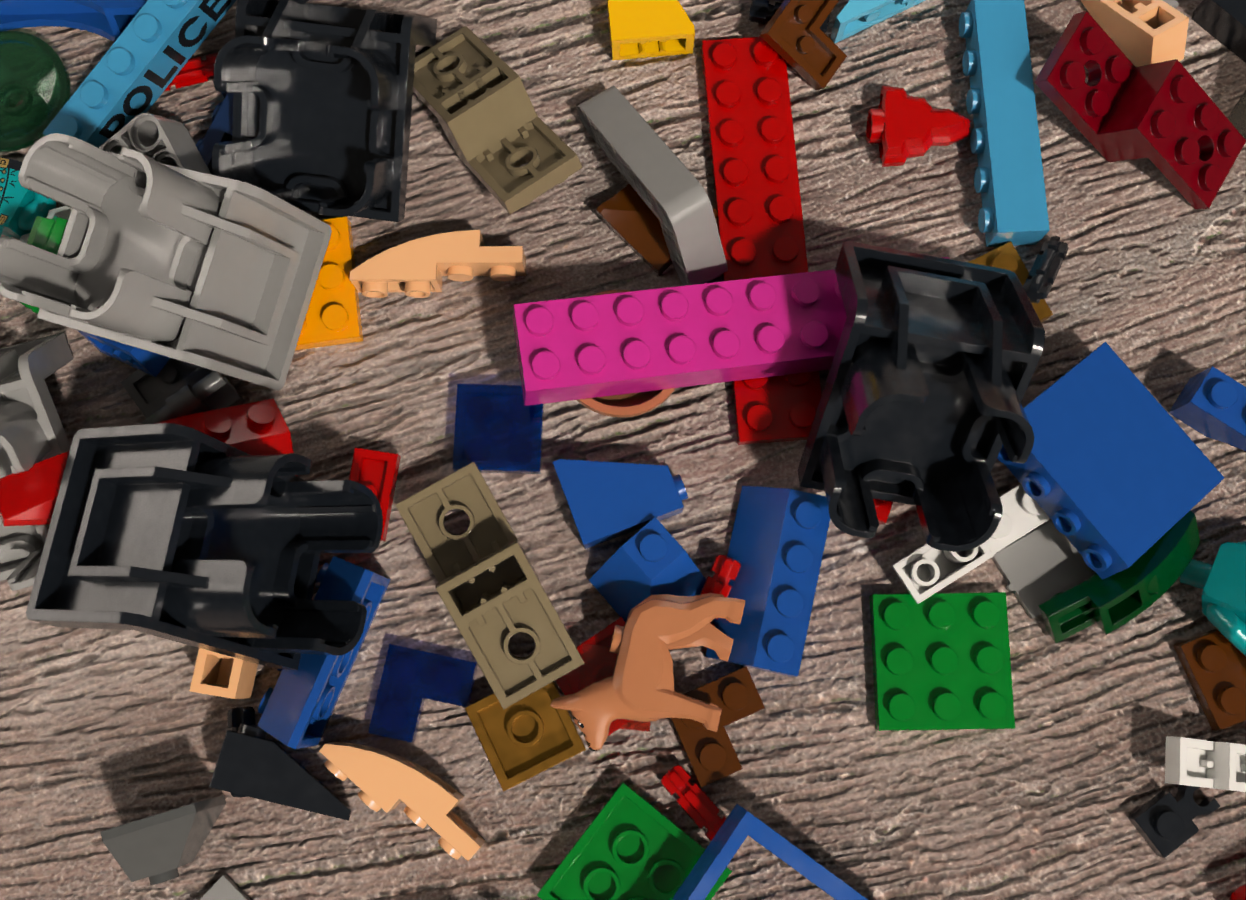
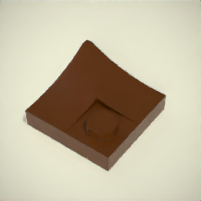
(637, 227)

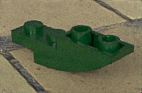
(1126, 593)

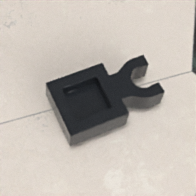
(1167, 820)

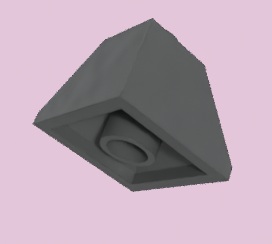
(163, 841)

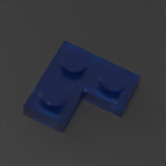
(408, 680)

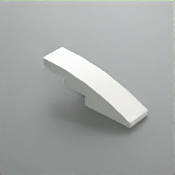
(1205, 763)

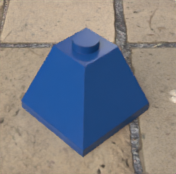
(645, 567)

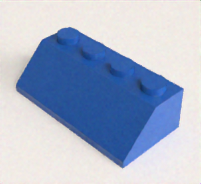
(780, 550)
(306, 697)

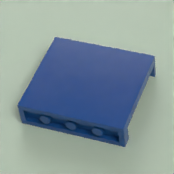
(1110, 463)

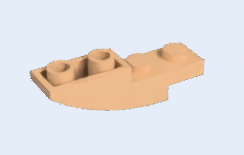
(420, 264)
(390, 778)

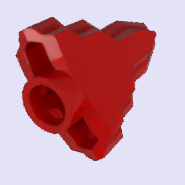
(910, 126)

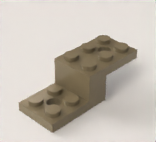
(491, 120)
(489, 585)

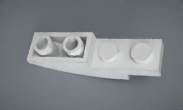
(932, 569)

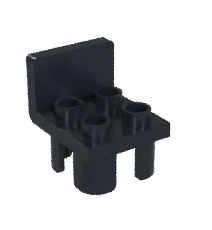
(321, 105)
(923, 393)
(201, 545)

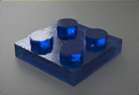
(497, 430)

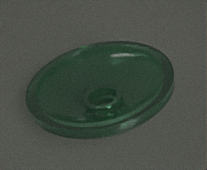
(38, 77)

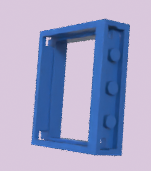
(729, 839)

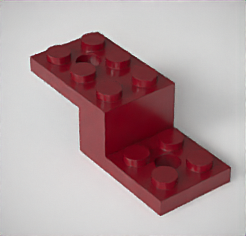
(1141, 110)

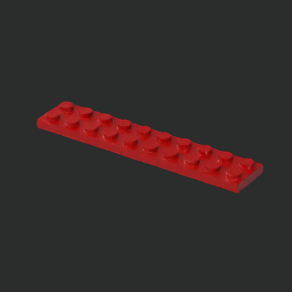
(758, 211)

